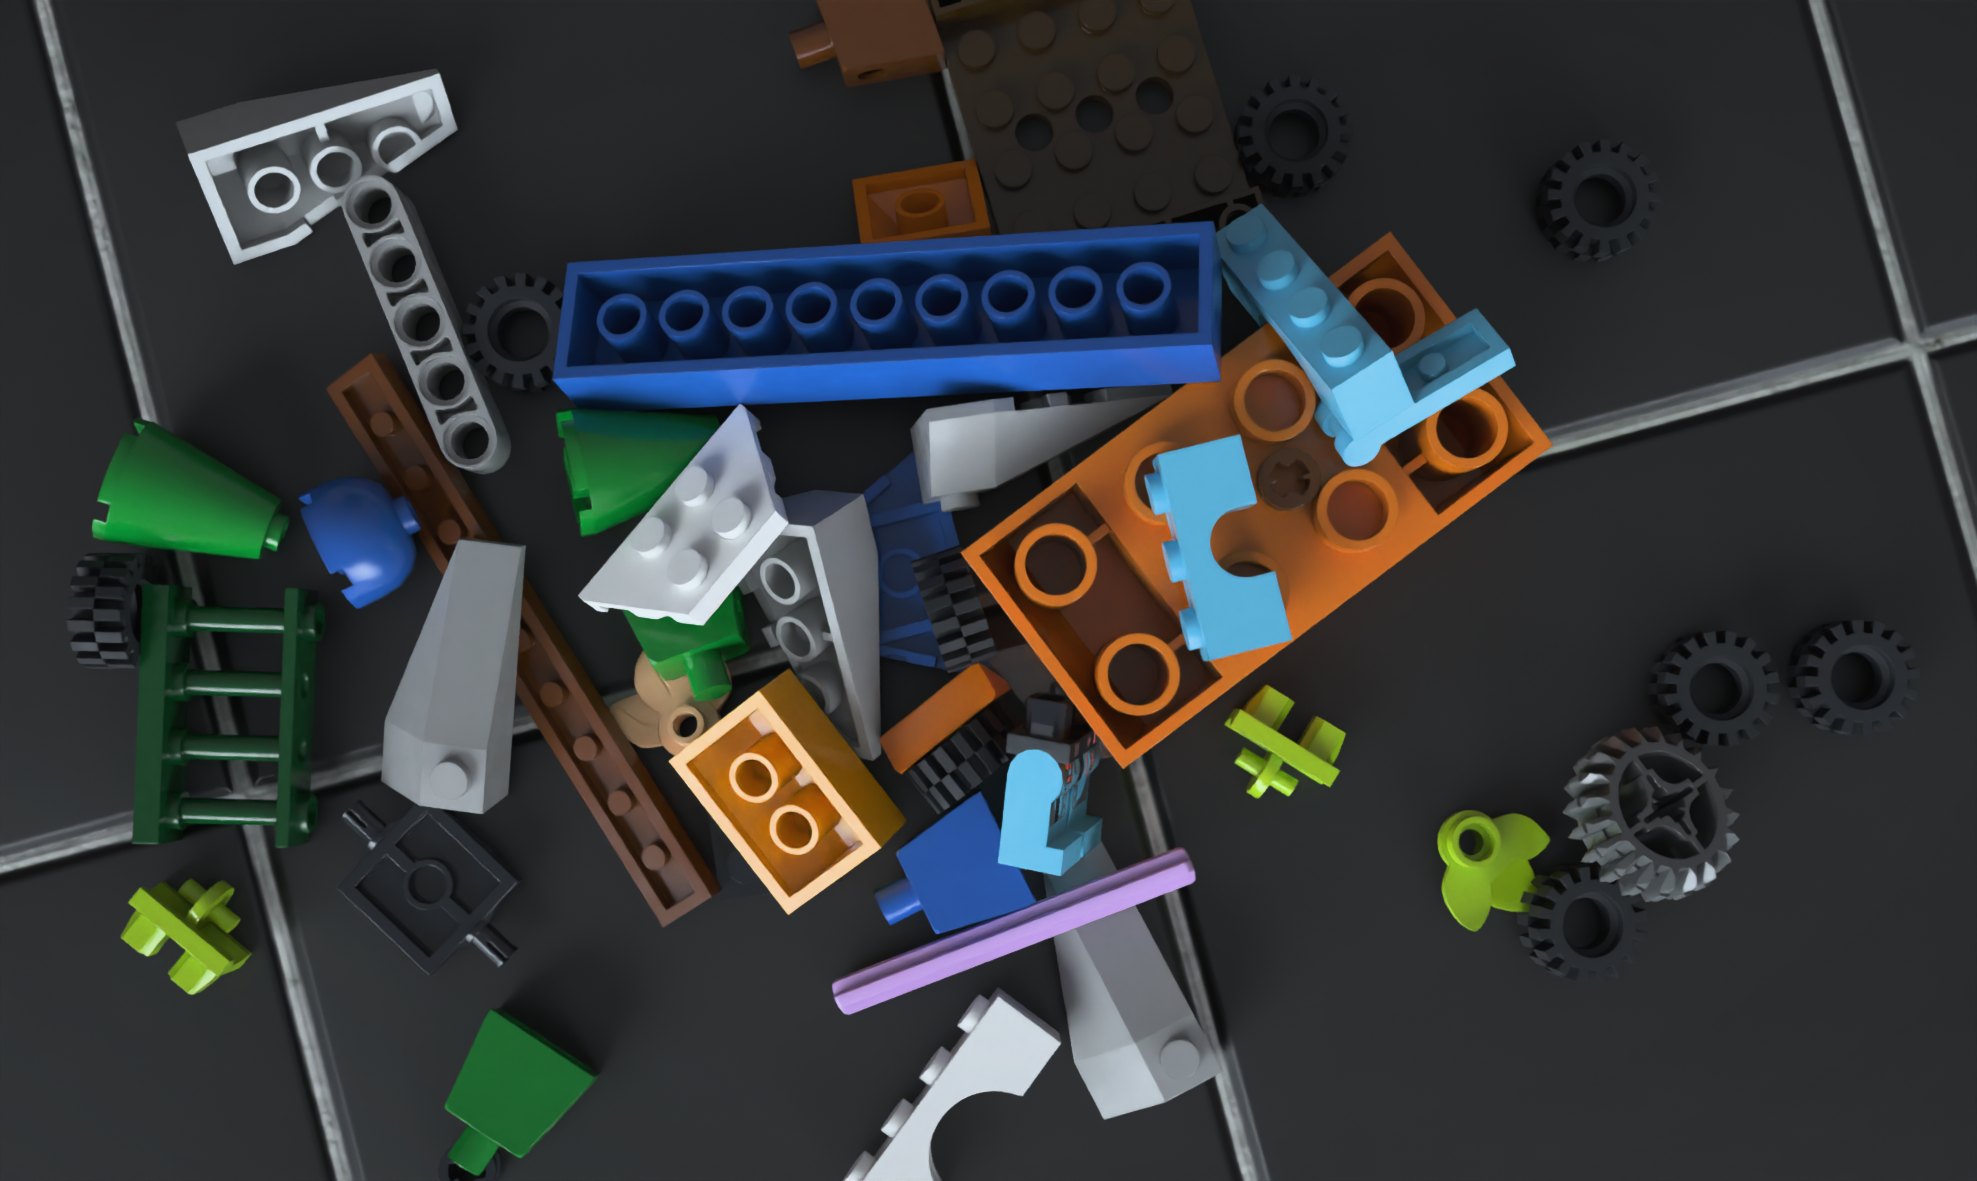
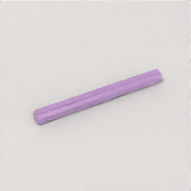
(1014, 930)

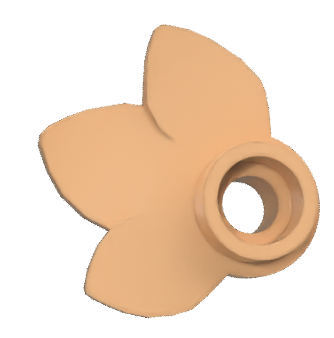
(660, 707)

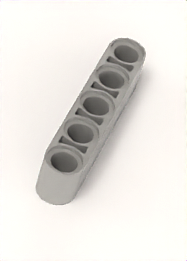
(410, 300)

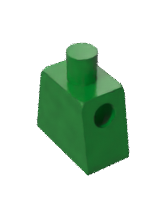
(694, 649)
(511, 1090)

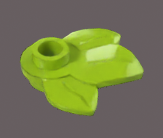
(1496, 868)

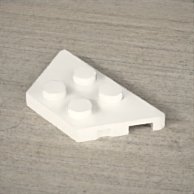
(698, 533)

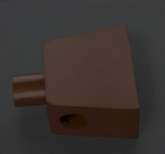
(872, 40)

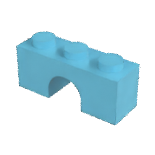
(1224, 610)

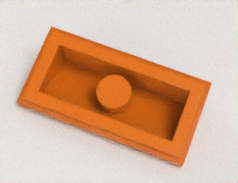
(942, 716)

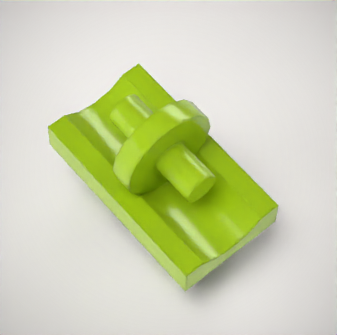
(1310, 755)
(196, 923)

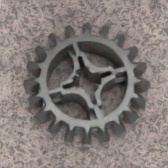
(1685, 835)

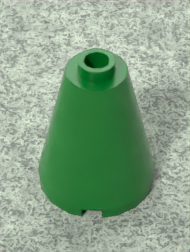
(625, 459)
(184, 500)

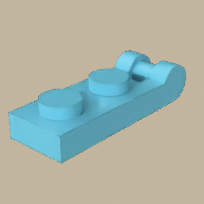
(1436, 375)

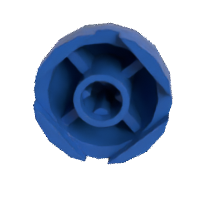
(362, 534)

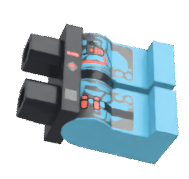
(1049, 786)

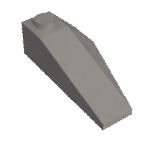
(290, 157)
(988, 443)
(824, 608)
(457, 697)
(1123, 1006)

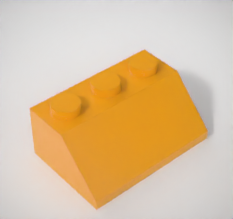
(789, 791)

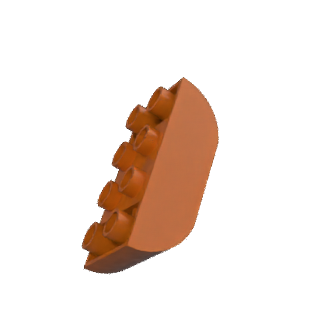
(1086, 554)

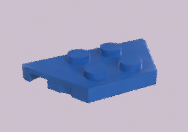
(902, 533)

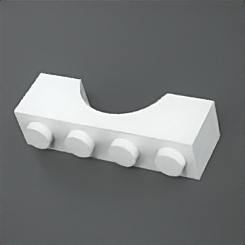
(998, 1052)

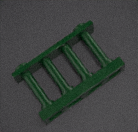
(167, 743)

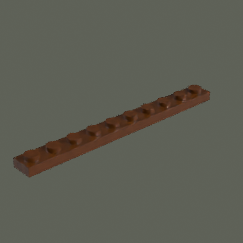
(548, 672)

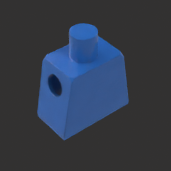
(955, 871)

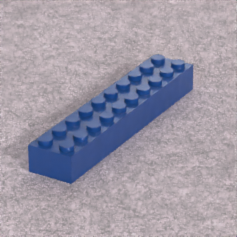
(895, 319)

